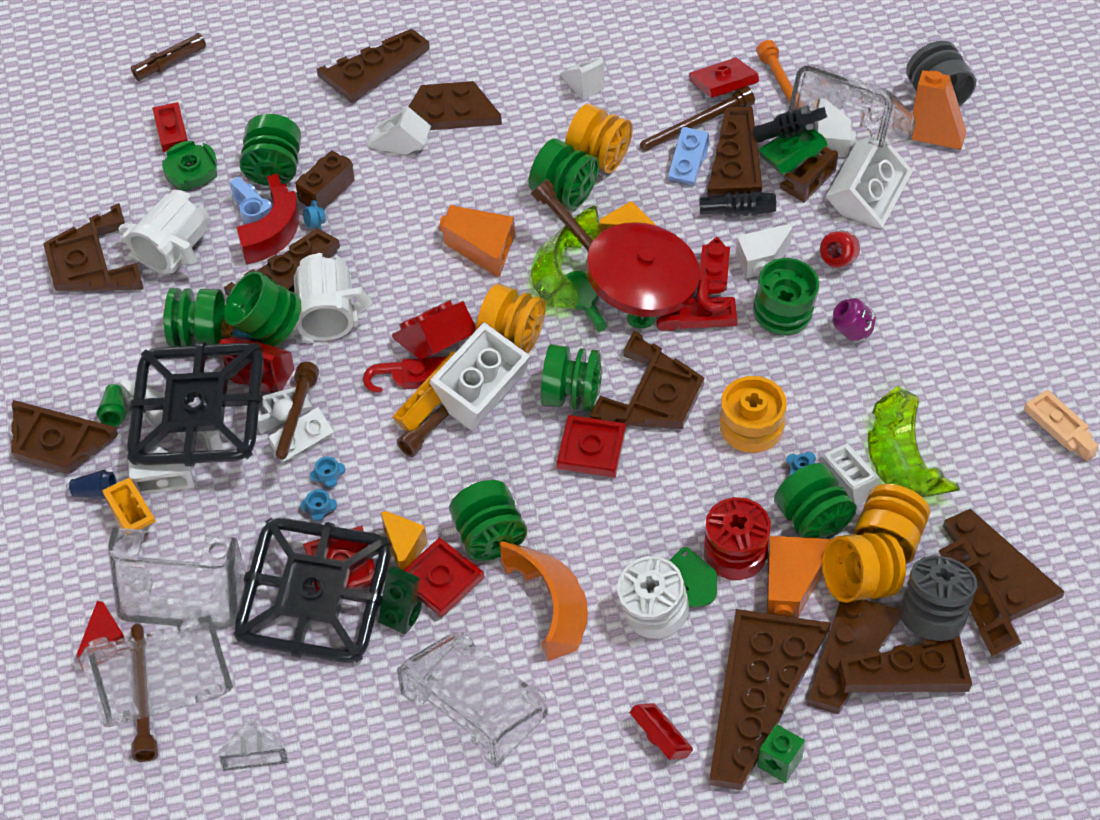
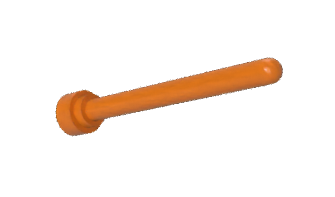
(769, 53)

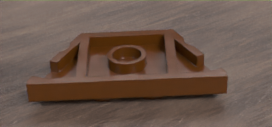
(454, 106)
(55, 438)

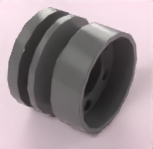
(946, 59)
(938, 598)

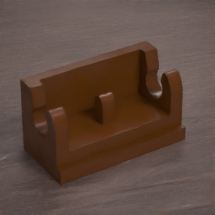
(810, 175)

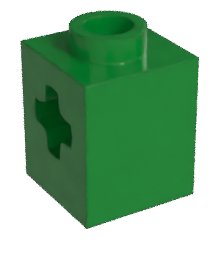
(784, 749)

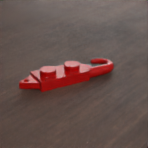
(713, 274)
(405, 374)

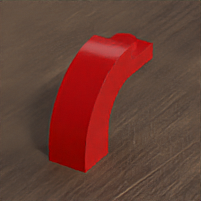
(274, 231)

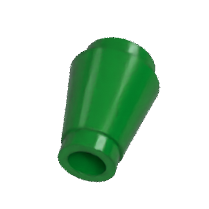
(112, 406)

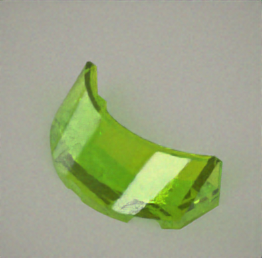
(546, 269)
(895, 448)

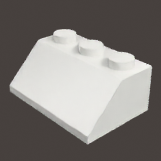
(869, 183)
(479, 375)

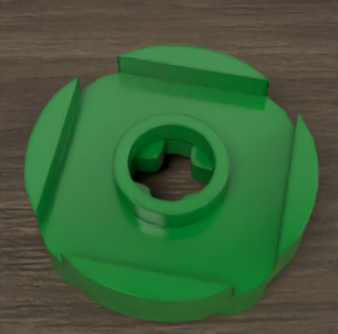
(193, 176)

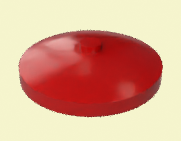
(642, 269)

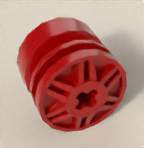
(737, 538)

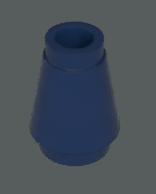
(92, 484)

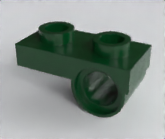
(399, 603)

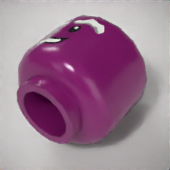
(854, 319)

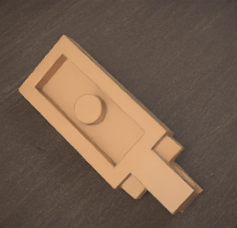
(1062, 424)

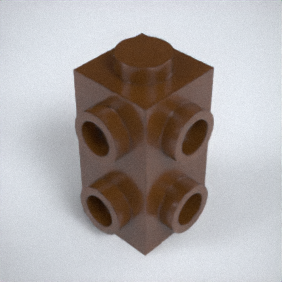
(325, 180)

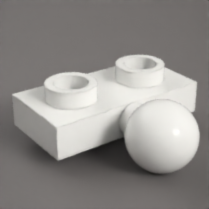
(309, 430)

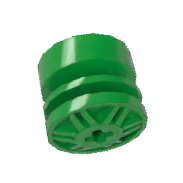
(270, 148)
(568, 170)
(785, 296)
(262, 309)
(189, 318)
(570, 377)
(815, 502)
(486, 517)

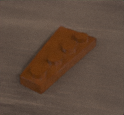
(373, 65)
(737, 155)
(284, 266)
(1015, 578)

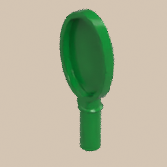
(586, 298)

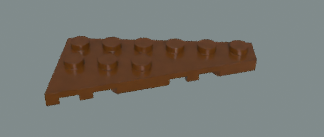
(762, 675)

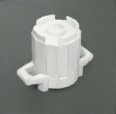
(167, 233)
(326, 299)

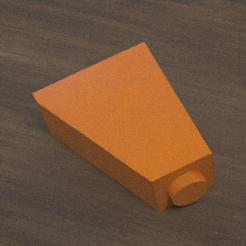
(937, 112)
(479, 236)
(793, 573)

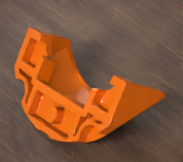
(568, 598)

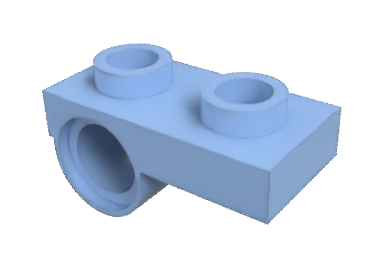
(689, 155)
(251, 204)

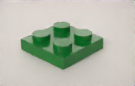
(787, 153)

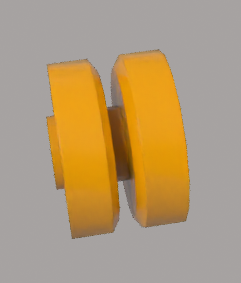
(752, 414)

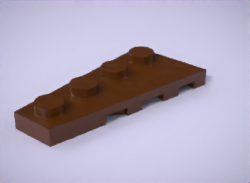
(855, 630)
(916, 668)

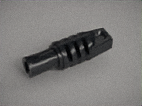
(789, 123)
(738, 204)

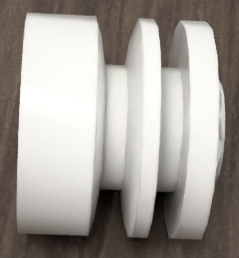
(658, 612)

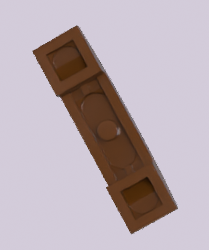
(987, 605)

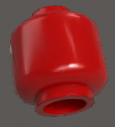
(839, 248)

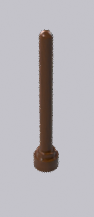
(741, 98)
(546, 195)
(305, 377)
(411, 442)
(144, 746)

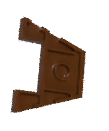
(79, 262)
(663, 395)

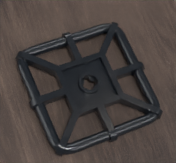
(207, 416)
(325, 604)

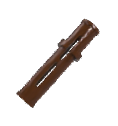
(158, 61)

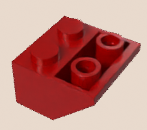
(435, 329)
(276, 368)

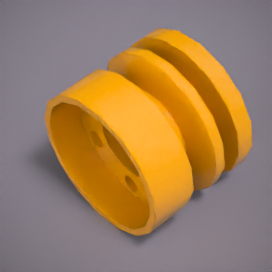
(600, 136)
(513, 316)
(897, 512)
(863, 566)

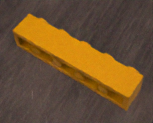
(419, 404)

